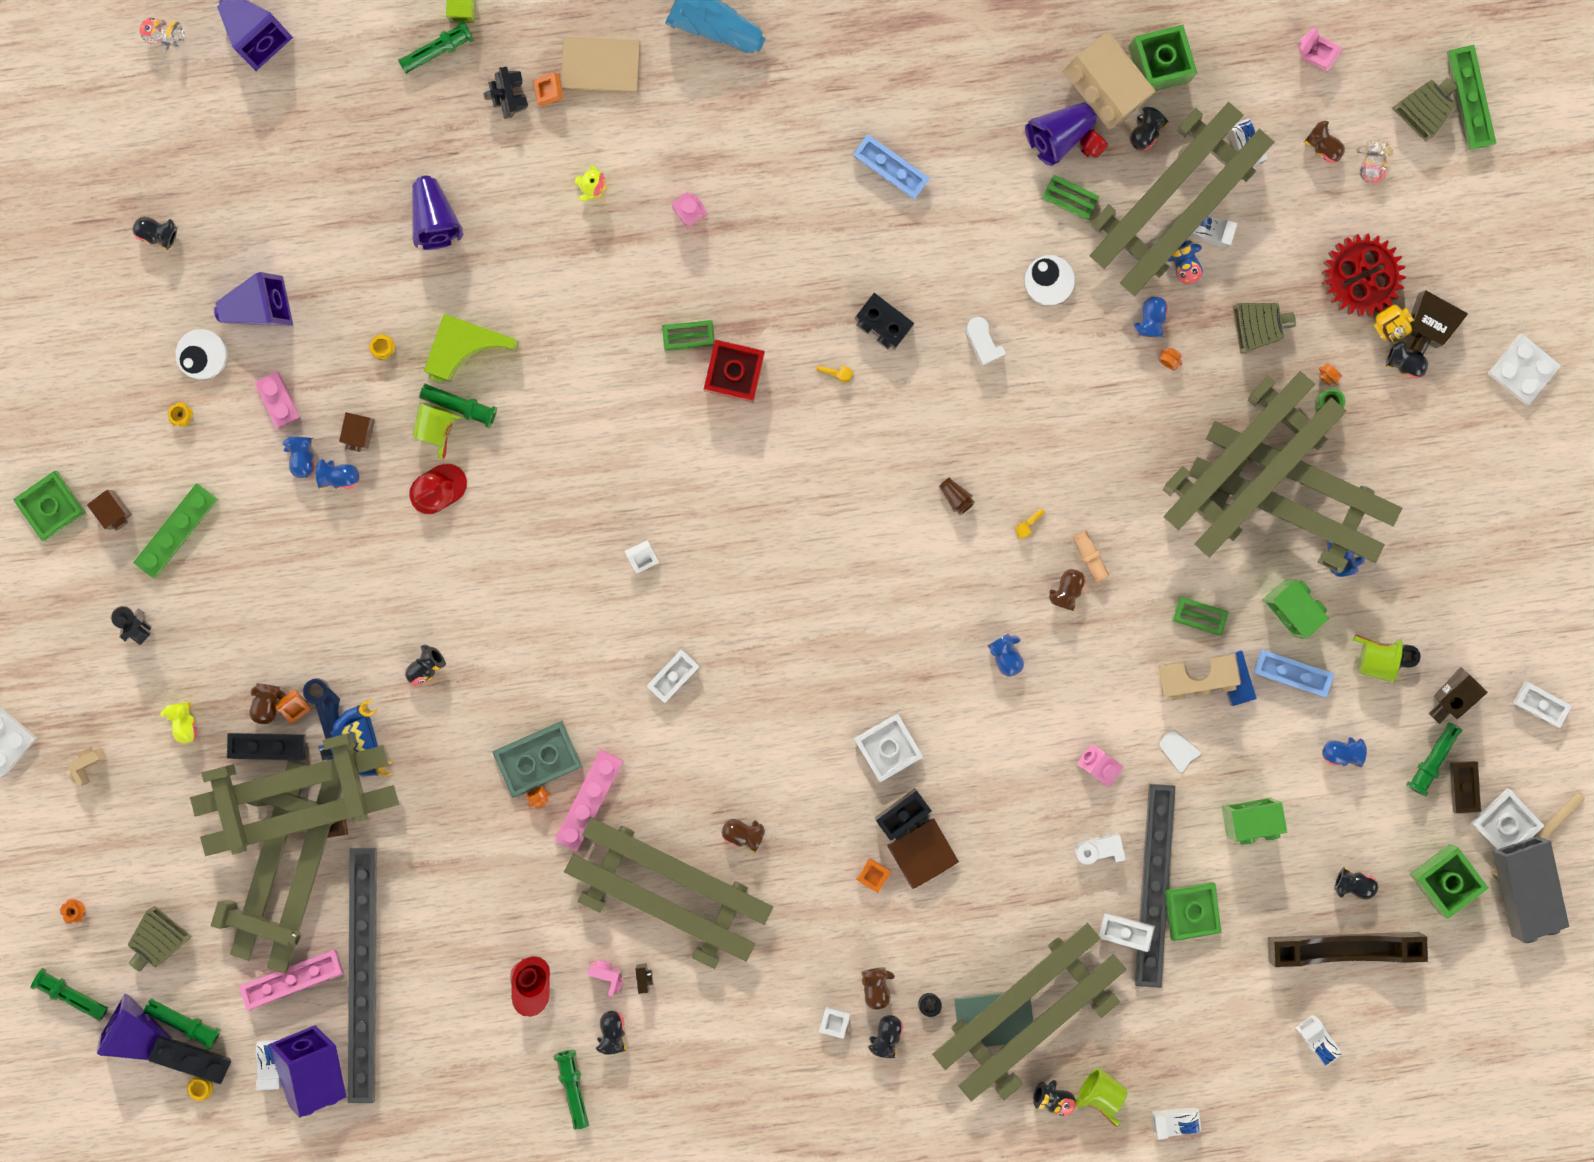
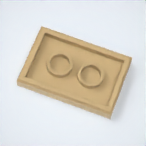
(600, 64)

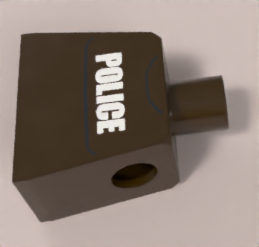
(1433, 321)
(1464, 689)

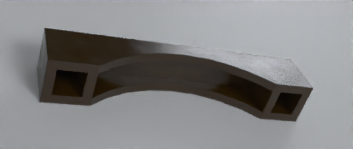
(1315, 949)

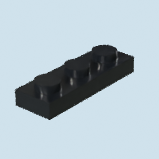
(266, 746)
(189, 1059)

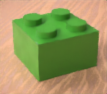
(1164, 57)
(1296, 608)
(1254, 820)
(1449, 881)

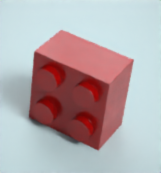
(734, 371)

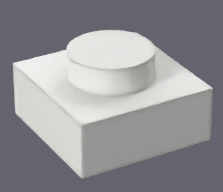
(641, 556)
(834, 1022)

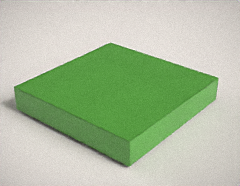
(49, 505)
(1193, 911)

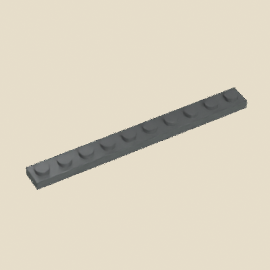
(362, 975)

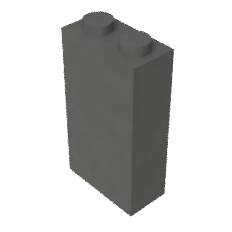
(1531, 889)

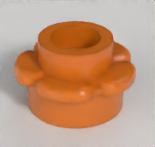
(1170, 358)
(1329, 374)
(537, 797)
(77, 906)

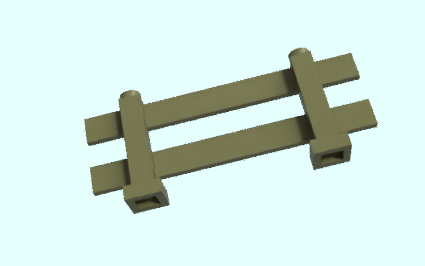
(1206, 140)
(1278, 408)
(1342, 536)
(344, 766)
(250, 920)
(713, 933)
(995, 1066)

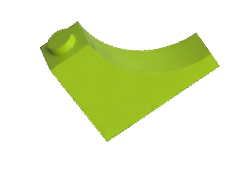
(457, 342)

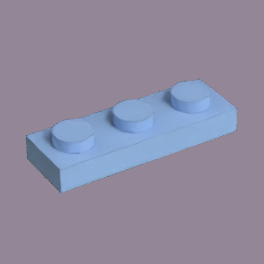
(891, 167)
(1293, 673)

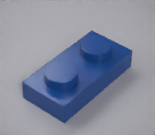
(1245, 691)

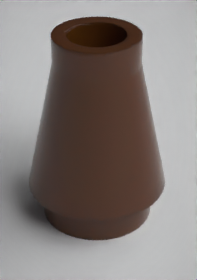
(957, 497)

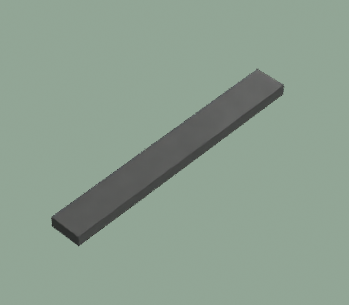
(1155, 881)

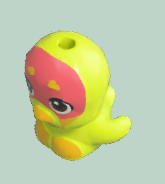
(590, 189)
(183, 724)

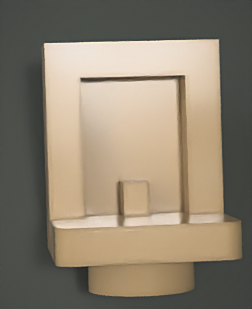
(86, 758)

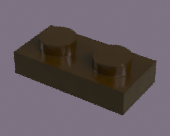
(1465, 787)

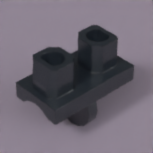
(502, 92)
(130, 624)

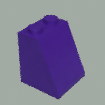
(308, 1070)

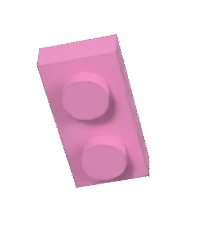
(277, 400)

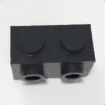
(883, 321)
(903, 814)

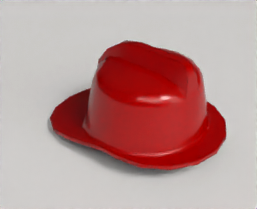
(438, 488)
(530, 986)

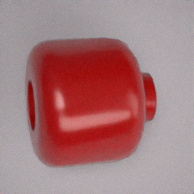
(1093, 144)

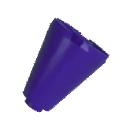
(1059, 131)
(432, 216)

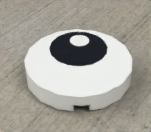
(1049, 280)
(201, 354)

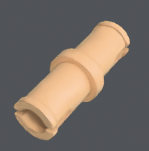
(1090, 555)

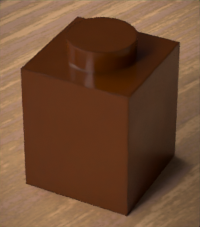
(356, 431)
(110, 510)

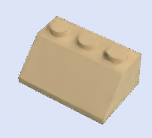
(1108, 80)

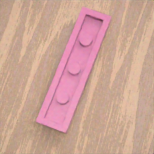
(589, 799)
(298, 978)

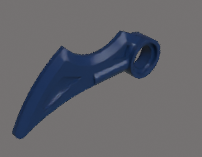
(326, 705)

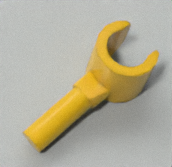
(843, 375)
(1023, 528)

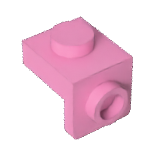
(1318, 50)
(1100, 765)
(603, 970)

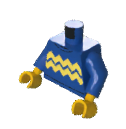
(358, 721)

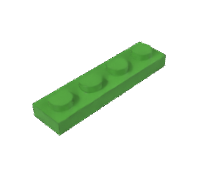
(1471, 97)
(175, 530)

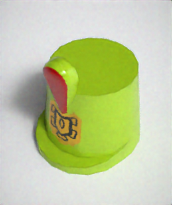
(434, 426)
(1379, 659)
(1102, 1094)

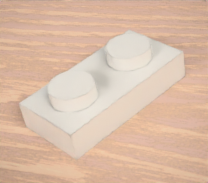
(673, 676)
(1542, 704)
(1126, 932)

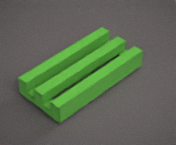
(1090, 206)
(710, 333)
(1179, 609)

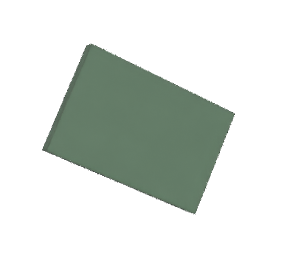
(537, 759)
(970, 1006)

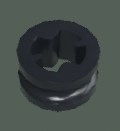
(1415, 656)
(921, 1004)

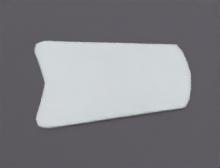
(1178, 750)

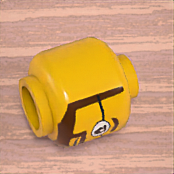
(1393, 323)

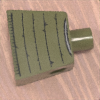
(1427, 107)
(1260, 324)
(155, 939)

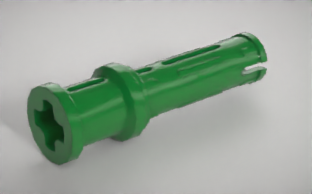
(446, 42)
(468, 408)
(1429, 769)
(60, 990)
(193, 1028)
(570, 1077)

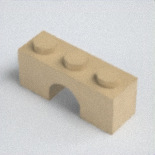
(1178, 682)

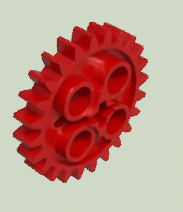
(1373, 295)

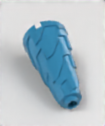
(716, 22)

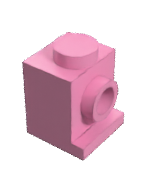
(689, 209)

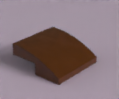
(923, 853)

